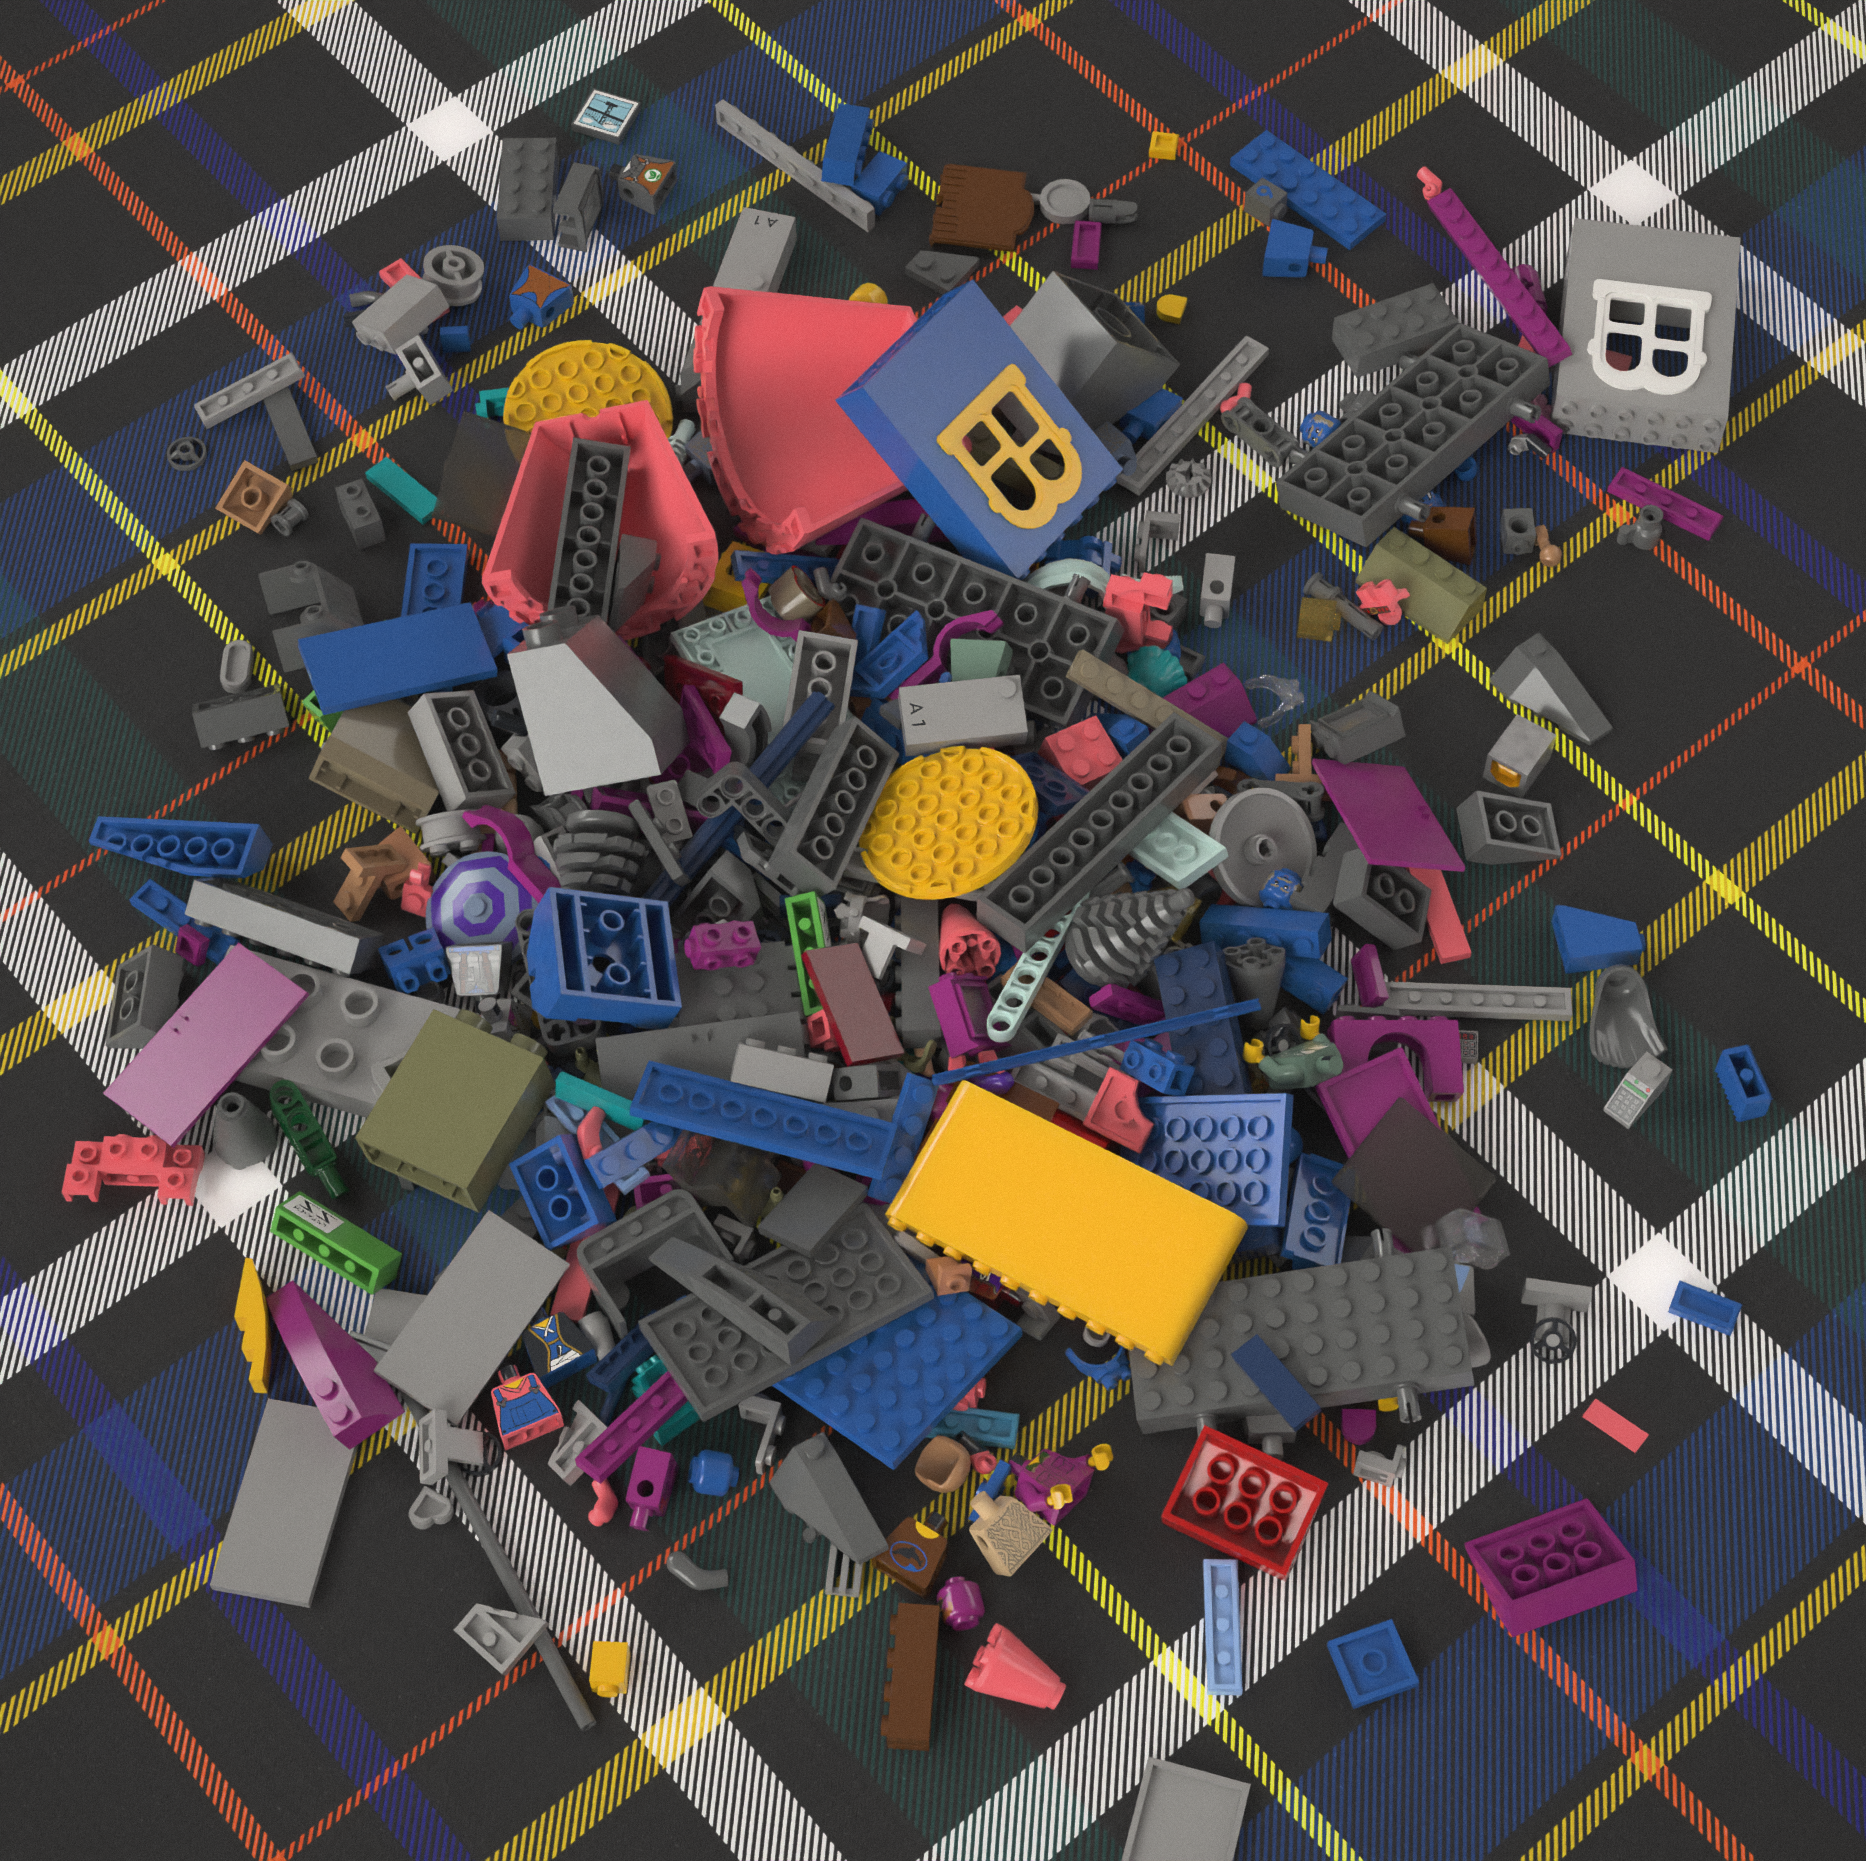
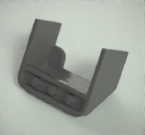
(302, 586)
(625, 1248)

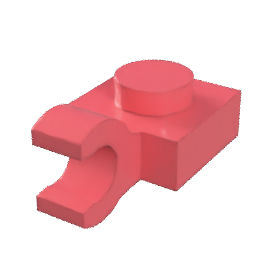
(417, 891)

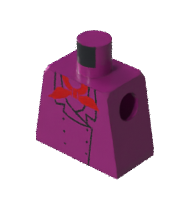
(655, 1473)

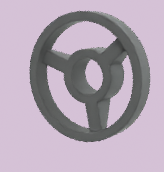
(183, 444)

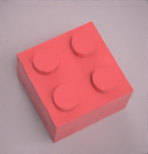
(1082, 752)

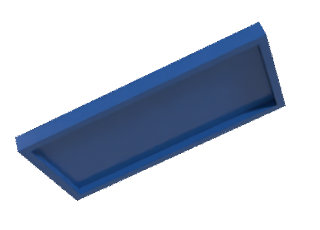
(397, 658)

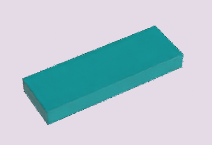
(402, 489)
(588, 1095)

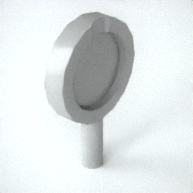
(1063, 201)

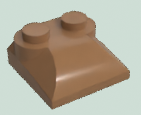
(254, 497)

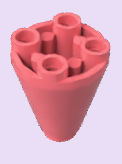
(966, 943)
(1013, 1672)

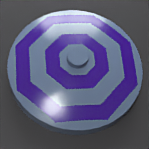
(478, 902)

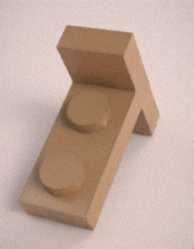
(1302, 767)
(367, 870)

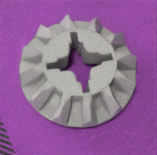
(1197, 485)

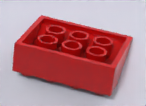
(1244, 1503)

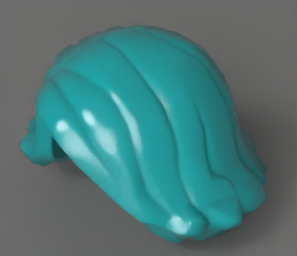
(1156, 670)

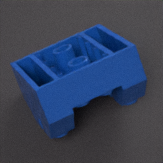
(629, 932)

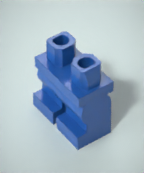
(418, 966)

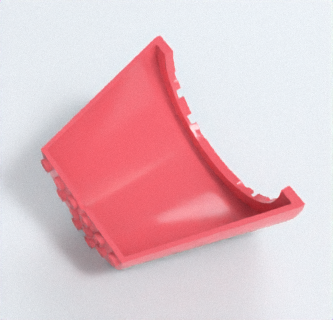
(771, 414)

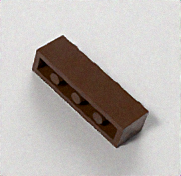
(912, 1676)

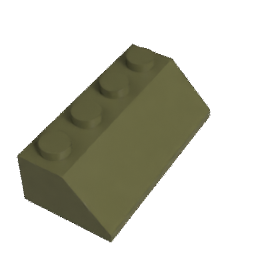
(1440, 594)

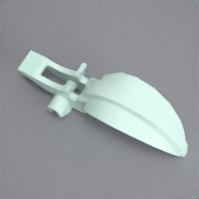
(1061, 572)

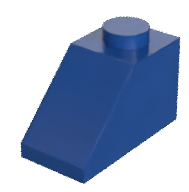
(1255, 753)

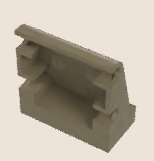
(378, 763)

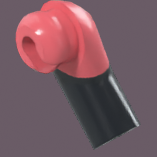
(980, 1457)

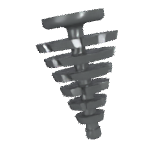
(599, 853)
(1123, 934)

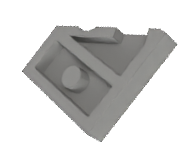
(573, 1441)
(500, 1635)

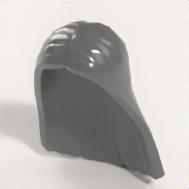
(1623, 1019)

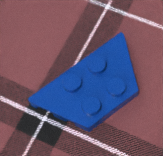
(891, 660)

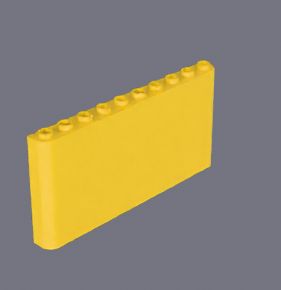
(1067, 1222)

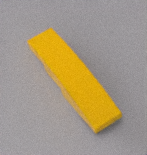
(253, 1318)

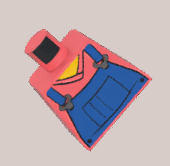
(523, 1408)

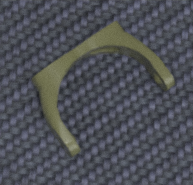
(915, 1063)

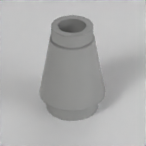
(598, 1332)

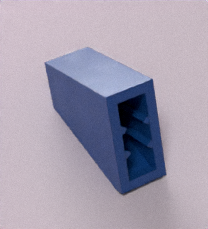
(1595, 940)

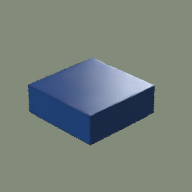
(455, 339)

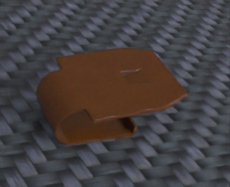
(1228, 778)

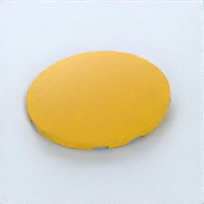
(583, 379)
(949, 823)

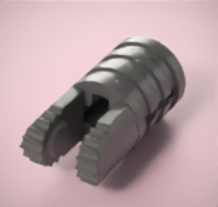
(1112, 211)

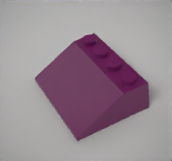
(1552, 1567)

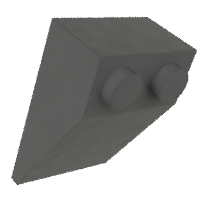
(631, 578)
(1507, 829)

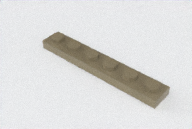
(1128, 695)

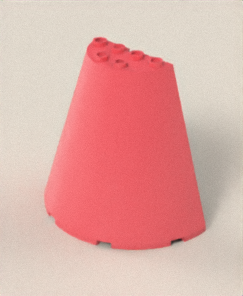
(655, 507)

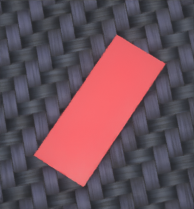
(1615, 1425)

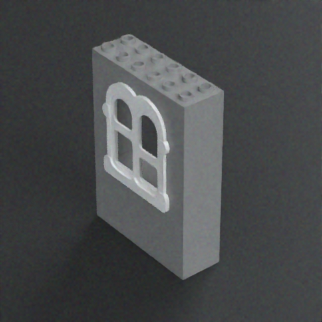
(1651, 280)

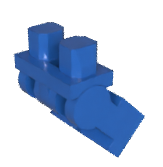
(1088, 549)

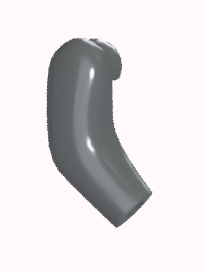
(693, 1576)

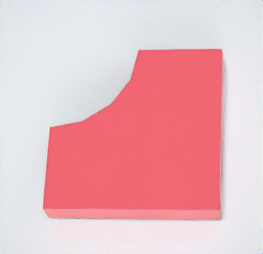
(1117, 1112)

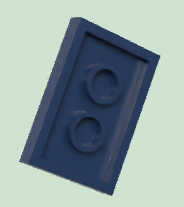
(1054, 789)

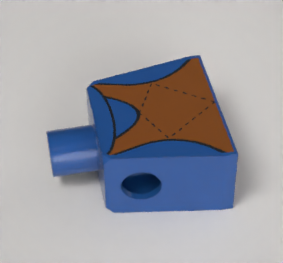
(539, 298)

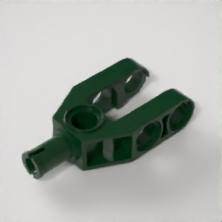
(311, 1144)

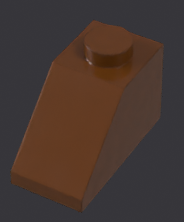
(832, 622)

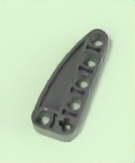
(571, 1034)

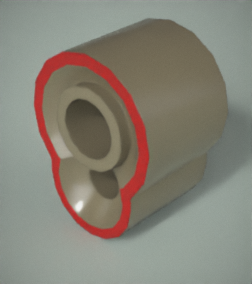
(795, 595)

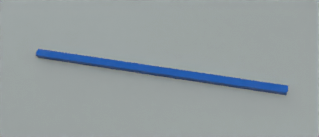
(1095, 1042)

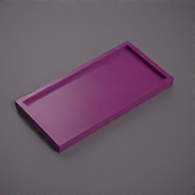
(1365, 1094)

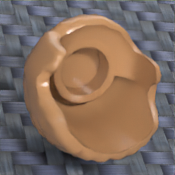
(943, 1464)

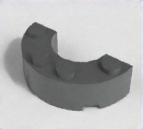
(747, 736)

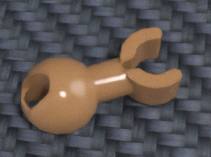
(1550, 554)

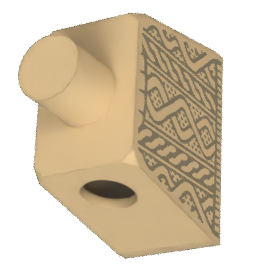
(1006, 1532)

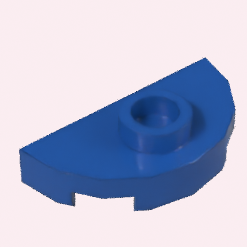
(994, 1486)

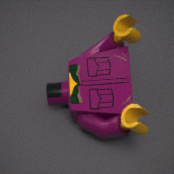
(1056, 1483)

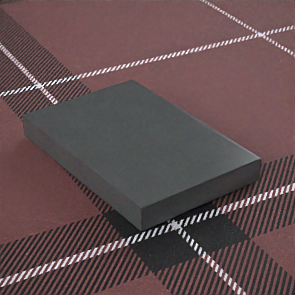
(813, 1210)

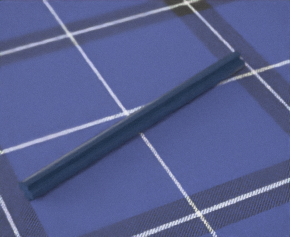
(716, 830)

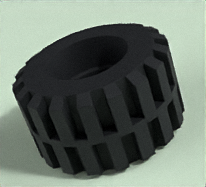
(498, 694)

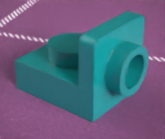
(491, 402)

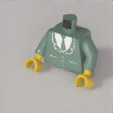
(1300, 1065)

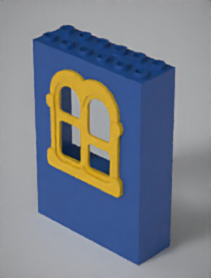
(935, 390)

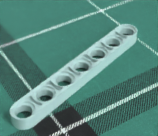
(1027, 992)

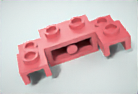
(1131, 604)
(134, 1163)

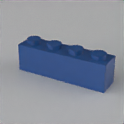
(847, 144)
(1296, 931)

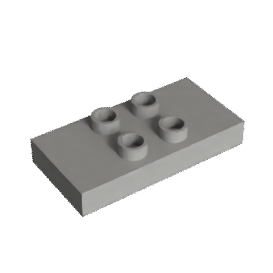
(337, 1037)

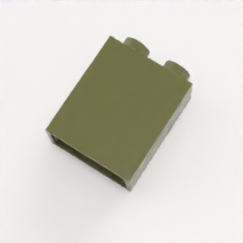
(457, 1107)

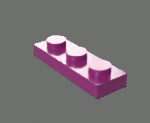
(1127, 1005)

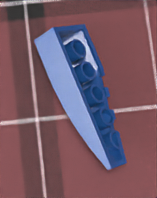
(187, 846)

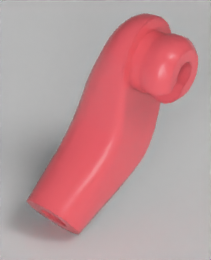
(589, 1131)

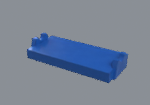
(1315, 1214)

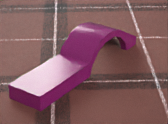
(763, 619)
(937, 665)
(522, 858)

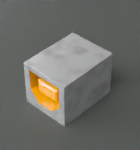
(1519, 756)

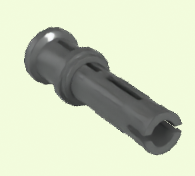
(1321, 589)

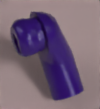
(995, 1084)

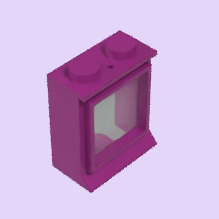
(963, 1013)

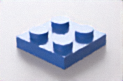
(1372, 1663)

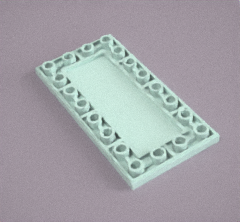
(763, 661)

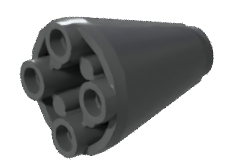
(1256, 973)
(242, 1132)

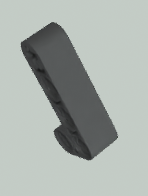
(739, 797)

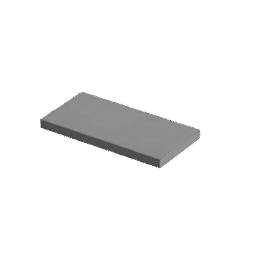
(472, 1318)
(285, 1507)
(1185, 1815)

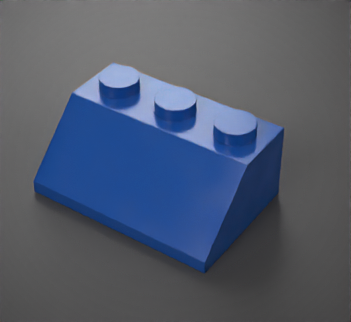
(561, 1192)

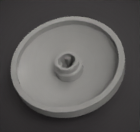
(1262, 835)

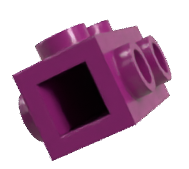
(722, 945)

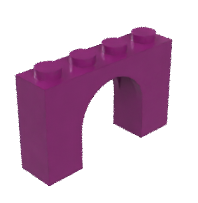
(1432, 1040)

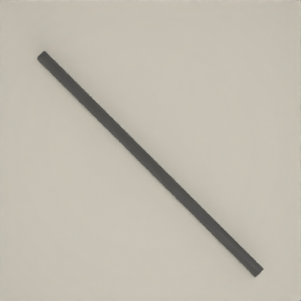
(511, 1582)

